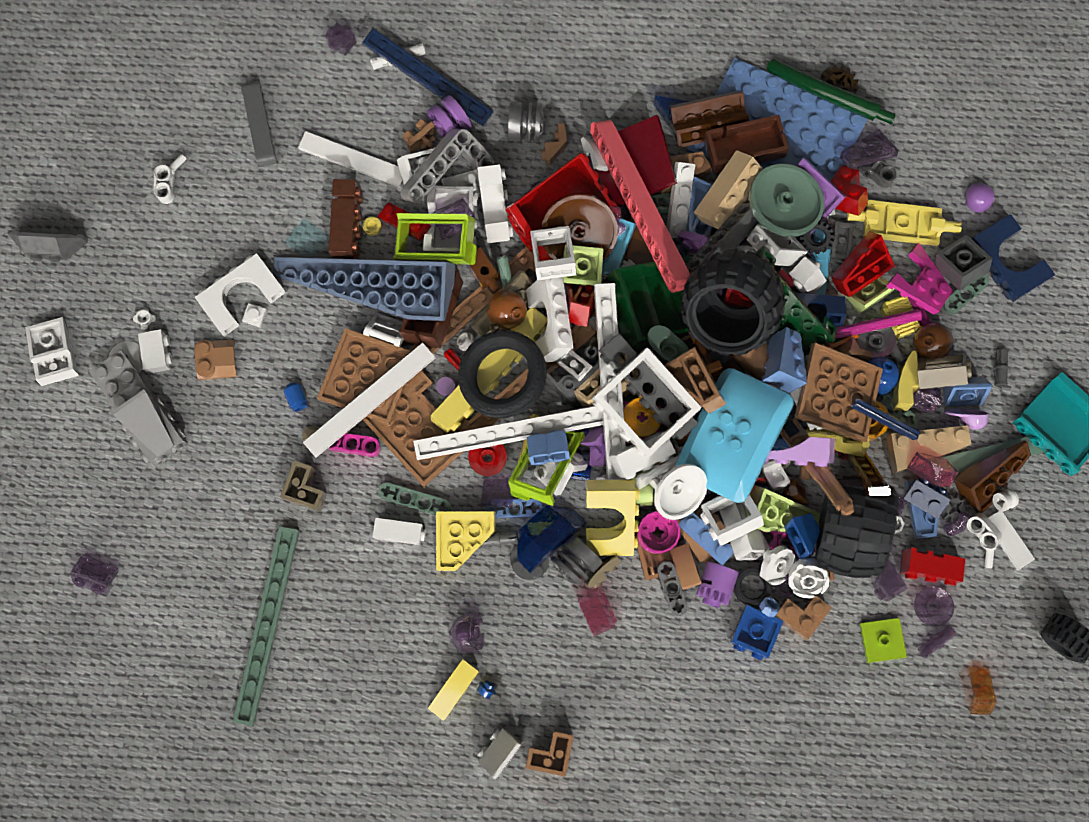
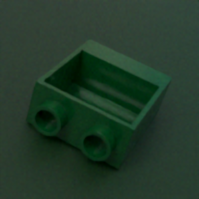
(645, 303)

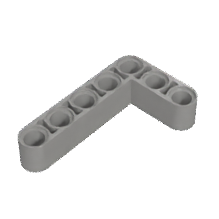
(444, 162)

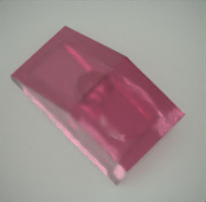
(933, 469)

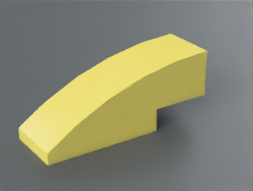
(907, 384)
(842, 443)
(453, 689)

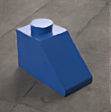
(803, 534)

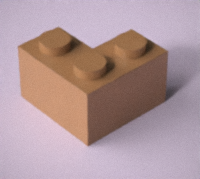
(803, 620)
(556, 759)

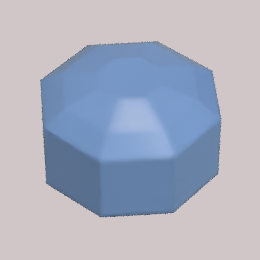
(769, 607)

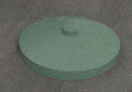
(786, 200)

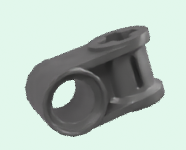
(877, 171)

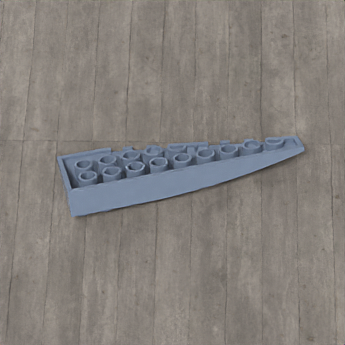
(398, 287)

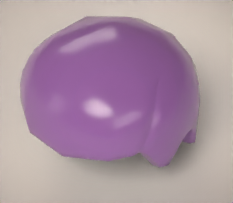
(979, 197)

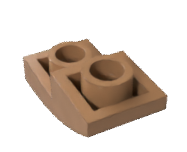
(685, 566)

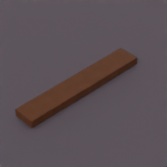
(869, 475)

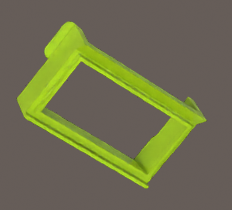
(467, 248)
(526, 491)

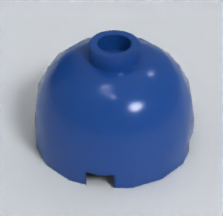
(889, 375)

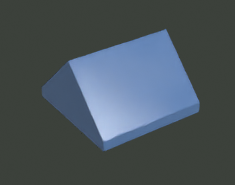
(971, 394)

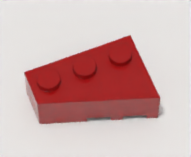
(863, 265)
(580, 303)
(932, 566)

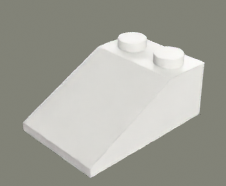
(499, 752)

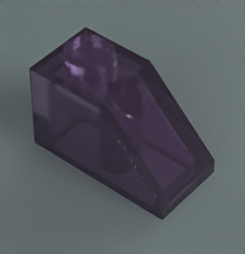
(888, 584)

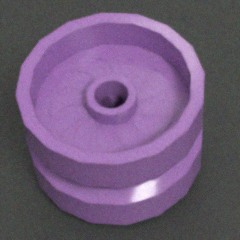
(448, 116)

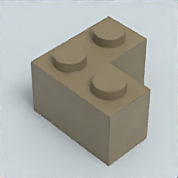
(298, 489)

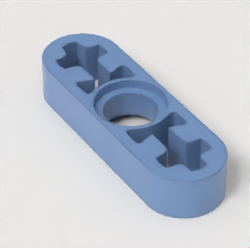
(518, 501)

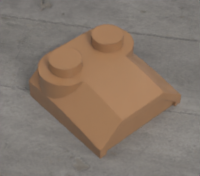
(215, 359)

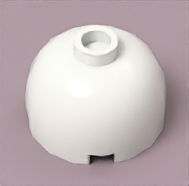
(808, 578)

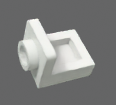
(775, 475)

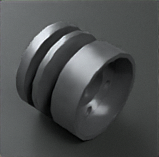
(525, 122)
(576, 561)

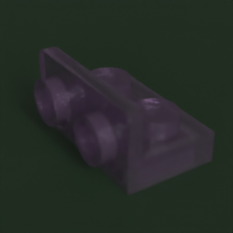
(93, 574)

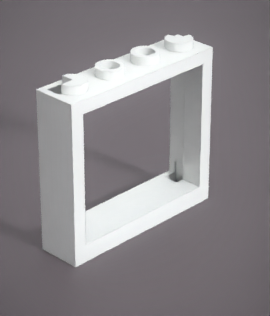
(668, 379)

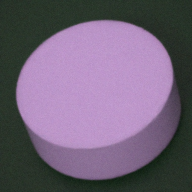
(445, 386)

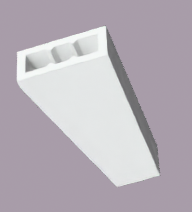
(750, 545)

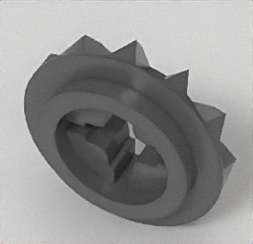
(963, 507)

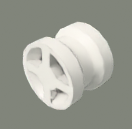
(1006, 499)

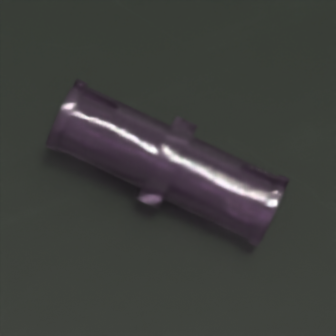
(937, 641)

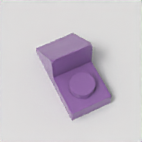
(595, 440)

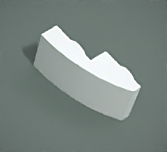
(591, 149)

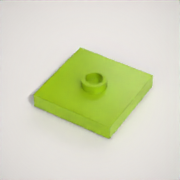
(883, 640)

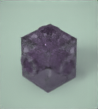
(340, 38)
(927, 399)

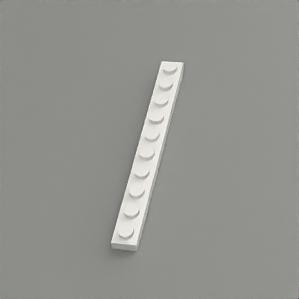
(606, 329)
(507, 432)

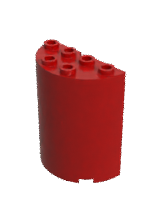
(570, 178)

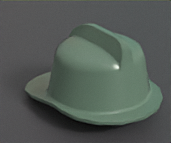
(666, 344)

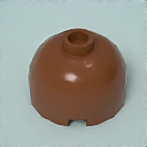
(507, 309)

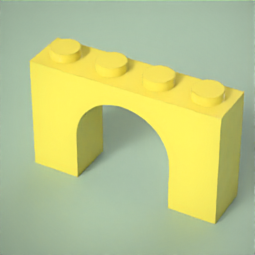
(619, 496)

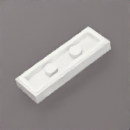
(1011, 542)

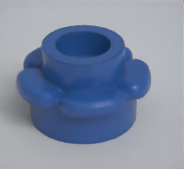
(486, 689)

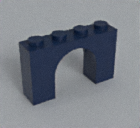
(1013, 283)

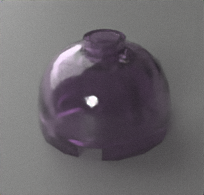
(466, 633)

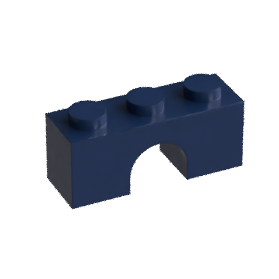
(830, 305)

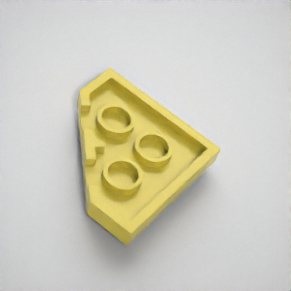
(460, 536)

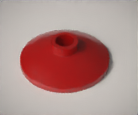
(491, 467)

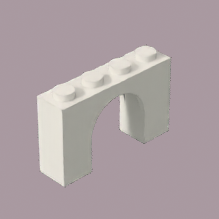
(214, 297)
(558, 337)

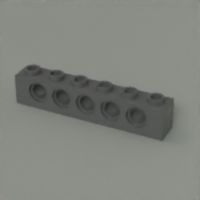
(646, 375)

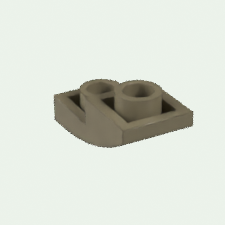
(596, 578)

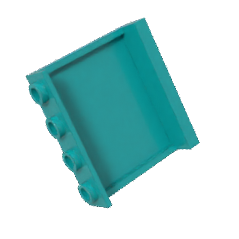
(1059, 423)

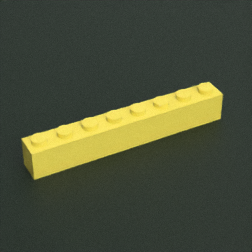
(490, 371)

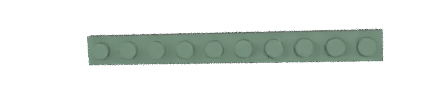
(266, 626)

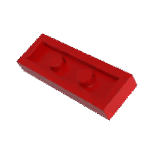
(389, 216)

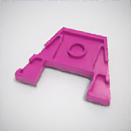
(929, 286)

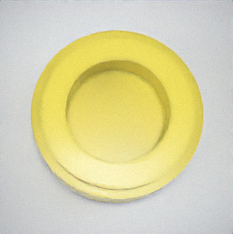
(372, 226)

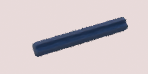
(885, 419)

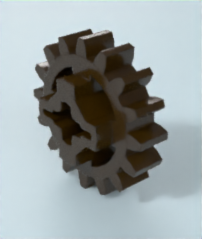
(836, 75)

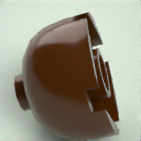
(933, 340)

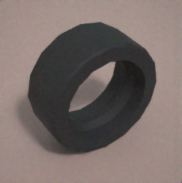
(744, 599)

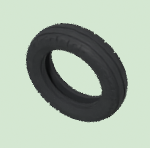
(482, 348)

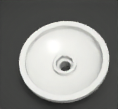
(680, 491)

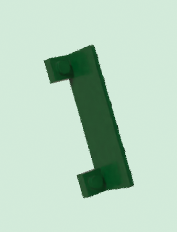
(799, 317)

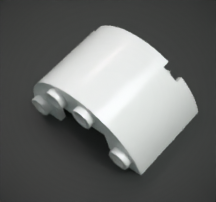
(436, 199)

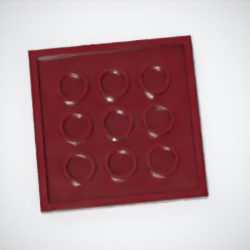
(649, 154)

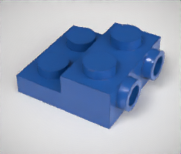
(756, 633)

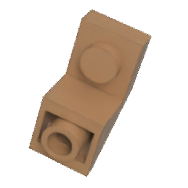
(554, 149)

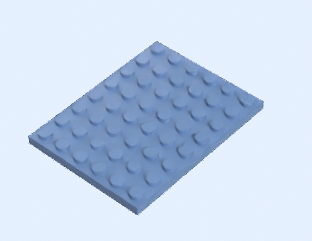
(810, 124)

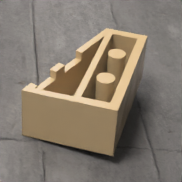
(592, 386)

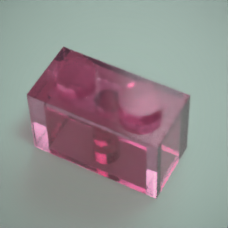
(597, 613)

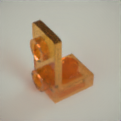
(983, 691)

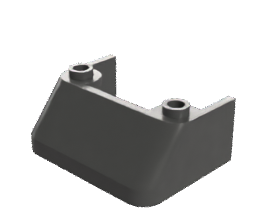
(568, 384)

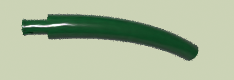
(830, 93)

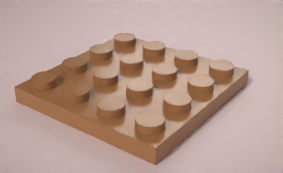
(358, 365)
(830, 389)

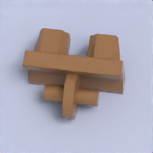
(422, 139)

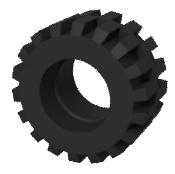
(1067, 637)

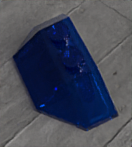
(546, 534)

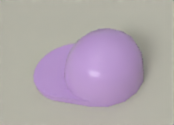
(973, 418)

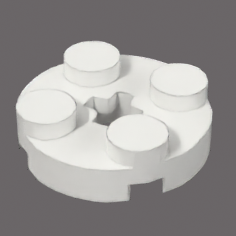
(777, 564)

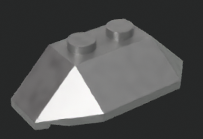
(48, 245)

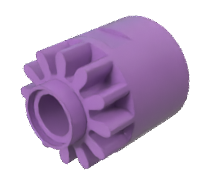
(717, 584)

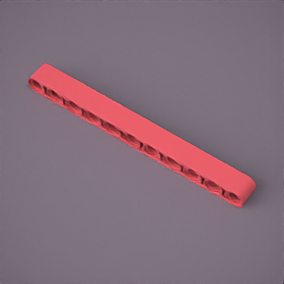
(640, 205)

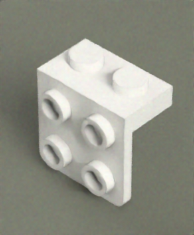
(545, 471)

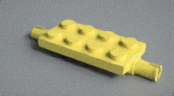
(905, 222)

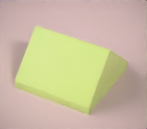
(587, 264)
(870, 295)

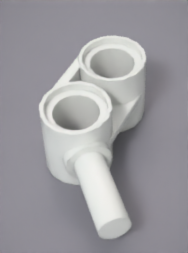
(166, 183)
(982, 532)

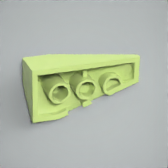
(776, 509)

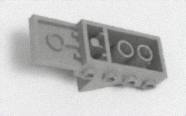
(138, 409)

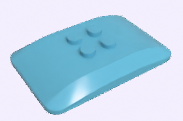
(737, 437)

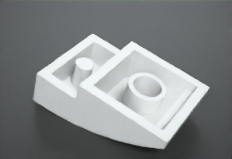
(51, 351)

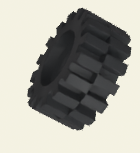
(821, 246)

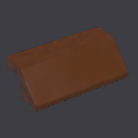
(696, 117)

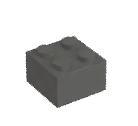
(963, 262)

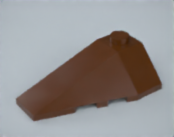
(988, 476)

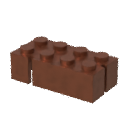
(753, 138)
(345, 219)
(431, 331)

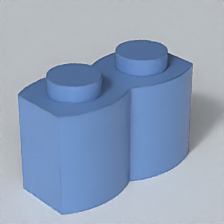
(548, 447)

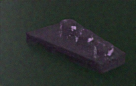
(869, 150)

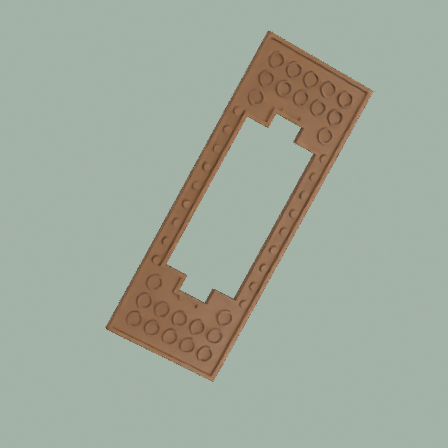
(414, 411)

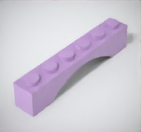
(811, 450)

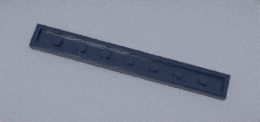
(426, 76)

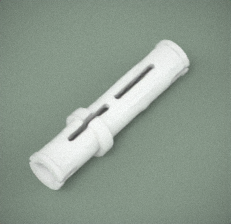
(417, 50)

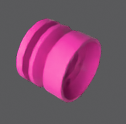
(668, 538)

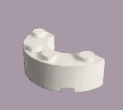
(494, 203)

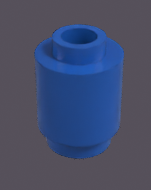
(295, 397)

